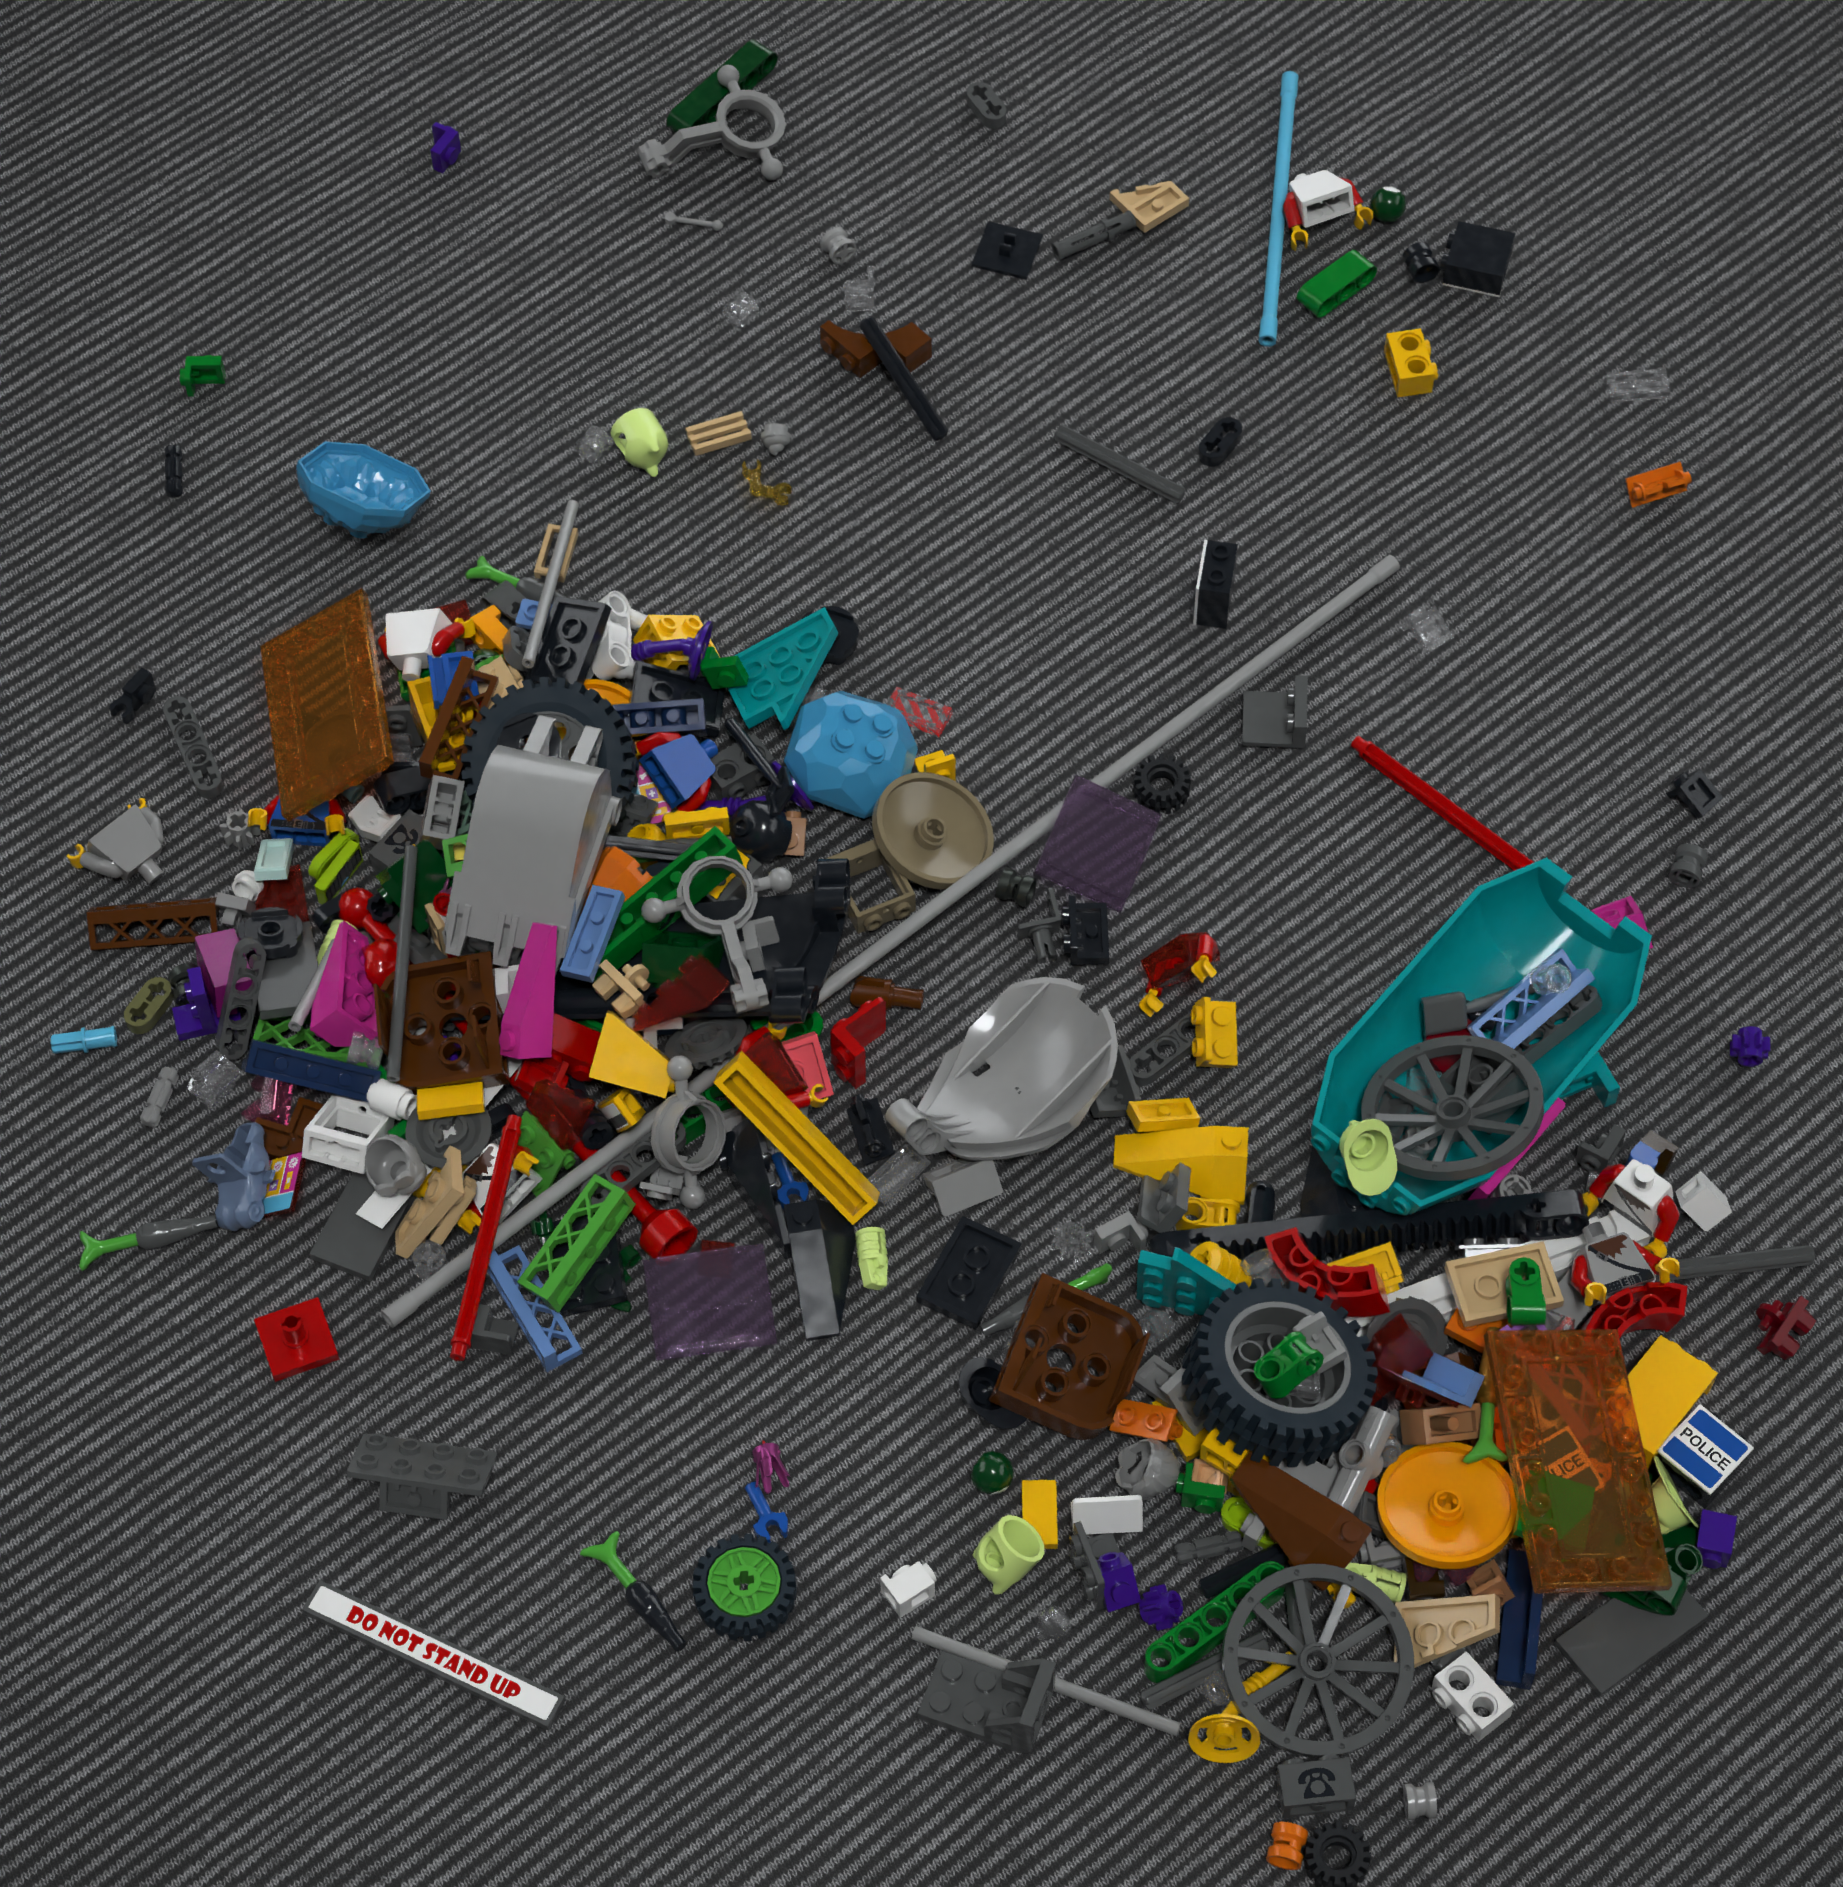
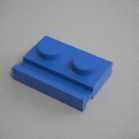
(442, 673)

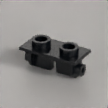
(870, 1129)

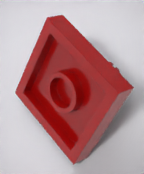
(296, 1339)

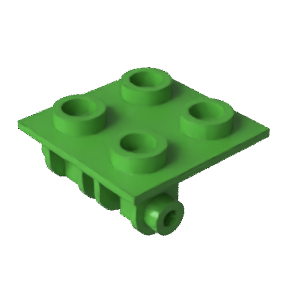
(546, 1150)

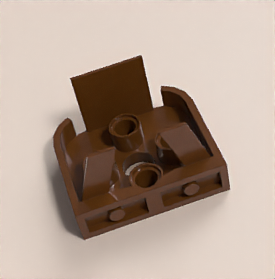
(427, 1056)
(1106, 1341)

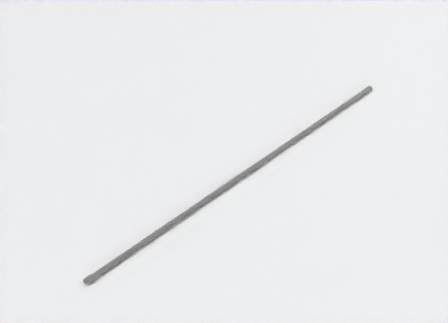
(1376, 575)

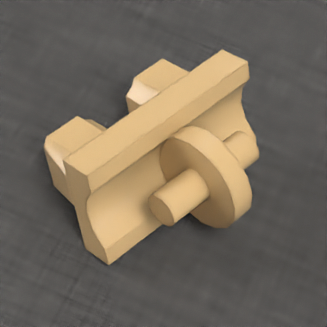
(612, 981)

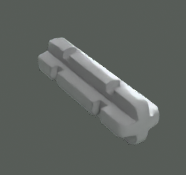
(159, 1097)

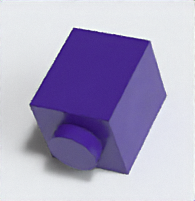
(1715, 1538)

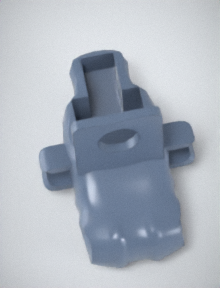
(240, 1178)

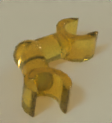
(758, 489)

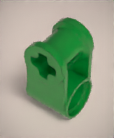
(1525, 1297)
(1287, 1365)

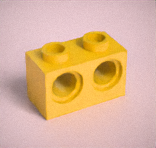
(1410, 362)

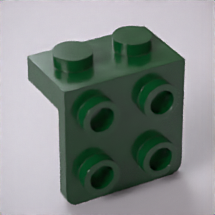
(428, 882)

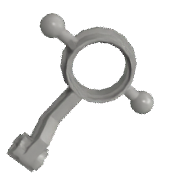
(658, 157)
(746, 993)
(666, 1122)

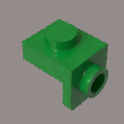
(202, 370)
(723, 671)
(1202, 1496)

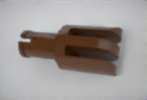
(871, 988)

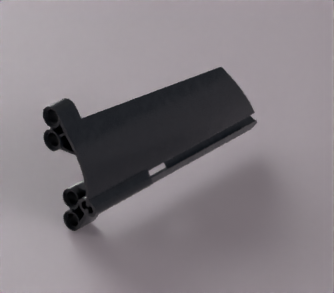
(794, 967)

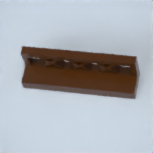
(449, 714)
(150, 911)

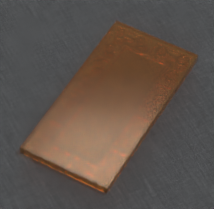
(326, 705)
(1577, 1461)

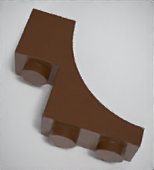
(860, 357)

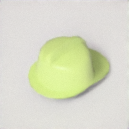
(1369, 1156)
(1668, 1502)

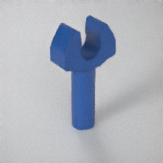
(788, 1186)
(766, 1516)

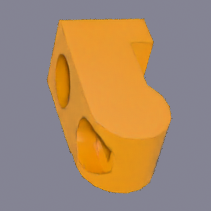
(489, 630)

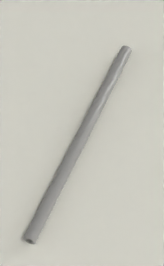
(550, 584)
(1061, 1686)

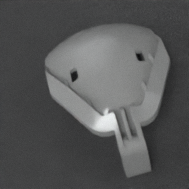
(1033, 1040)

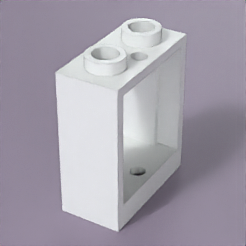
(340, 1148)

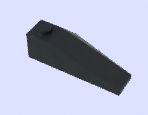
(748, 1171)
(1323, 1194)
(821, 1260)

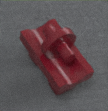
(1791, 1316)

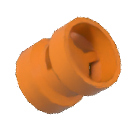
(1287, 1845)

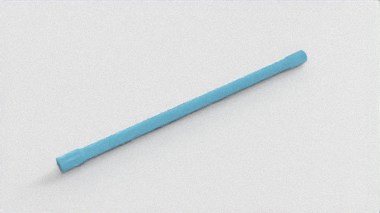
(1269, 320)

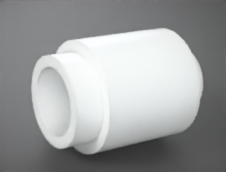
(391, 1099)

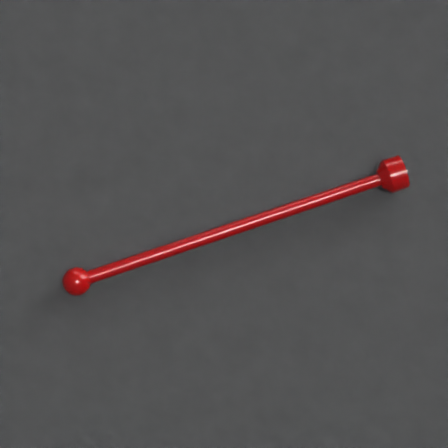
(662, 1231)

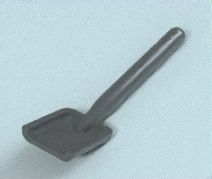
(1449, 1010)

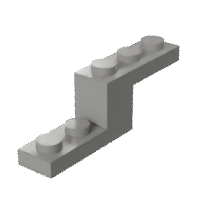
(1314, 1475)

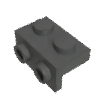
(1118, 1091)

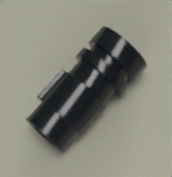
(597, 1129)

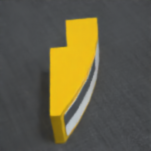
(621, 1109)

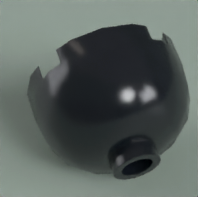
(758, 832)

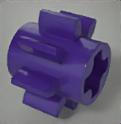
(1750, 1046)
(1161, 1607)

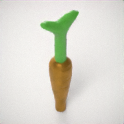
(1486, 1397)

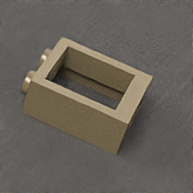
(866, 857)

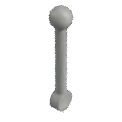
(671, 218)

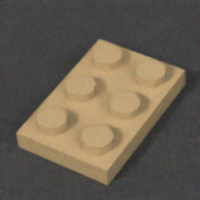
(1480, 1282)

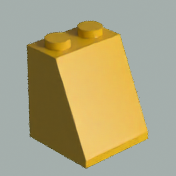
(630, 1059)

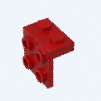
(852, 1035)

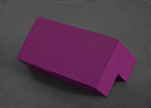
(214, 957)

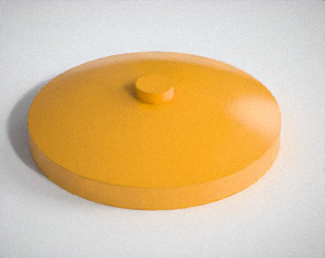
(1444, 1508)

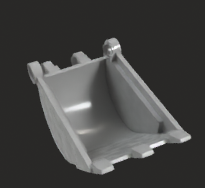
(531, 844)

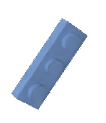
(592, 933)

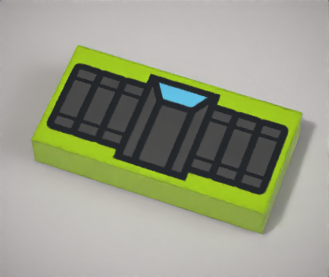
(339, 872)

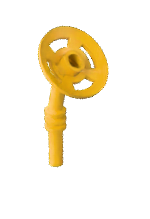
(1225, 1729)

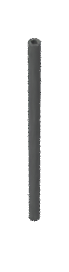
(402, 964)

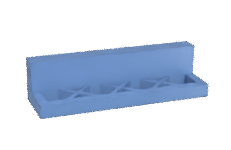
(1536, 1014)
(525, 1316)

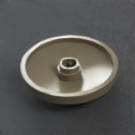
(931, 829)

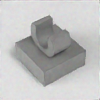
(234, 908)

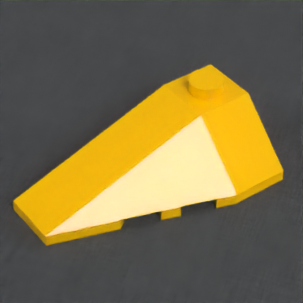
(1212, 1152)

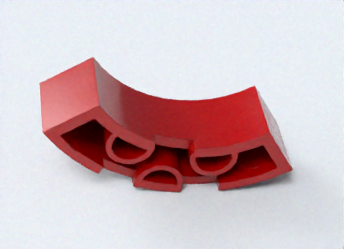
(1353, 1288)
(1641, 1307)

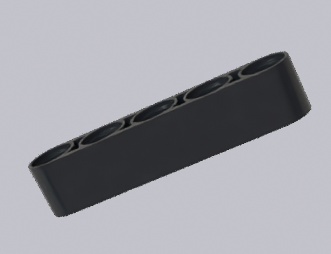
(404, 790)

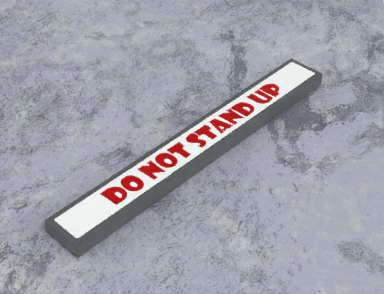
(434, 1655)

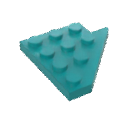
(783, 669)
(1178, 1282)

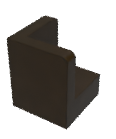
(1424, 1590)

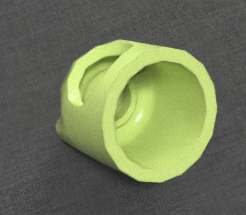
(644, 439)
(1008, 1552)

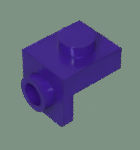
(446, 147)
(1119, 1580)

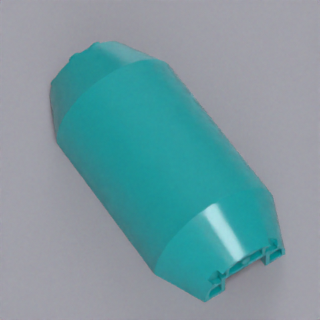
(1482, 949)

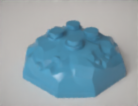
(360, 487)

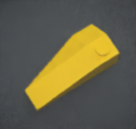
(423, 709)

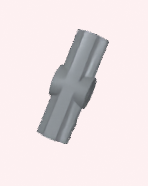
(1361, 1458)

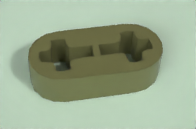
(150, 1006)

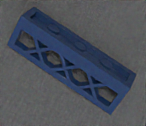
(309, 1070)
(1519, 1626)

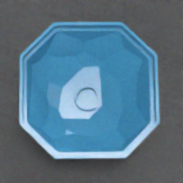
(849, 751)

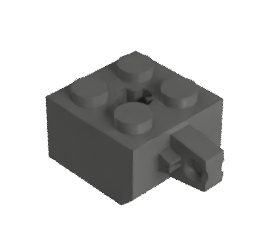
(1480, 1071)

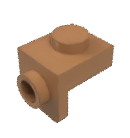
(798, 838)
(1490, 1580)

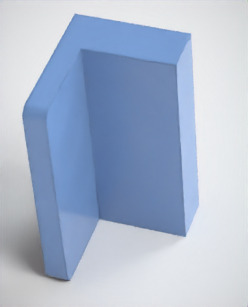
(1449, 1379)

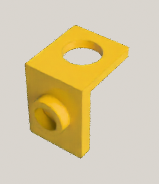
(937, 764)

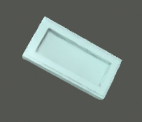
(274, 859)

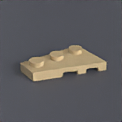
(441, 1194)
(1448, 1624)

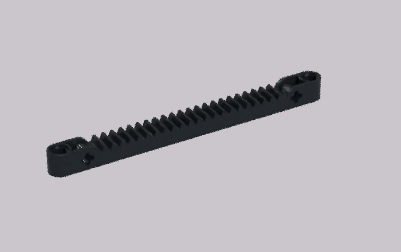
(1557, 1212)

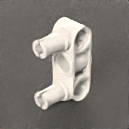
(614, 649)

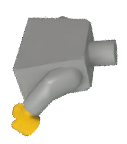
(125, 846)

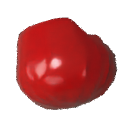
(380, 960)

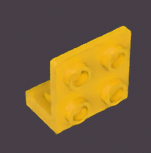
(669, 628)

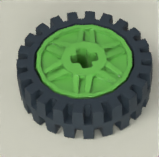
(749, 1611)

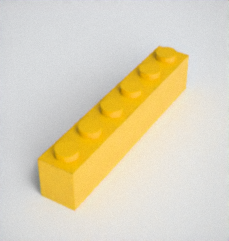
(797, 1137)

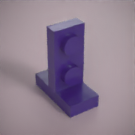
(198, 1016)

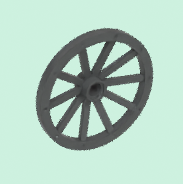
(1455, 1115)
(1389, 1616)

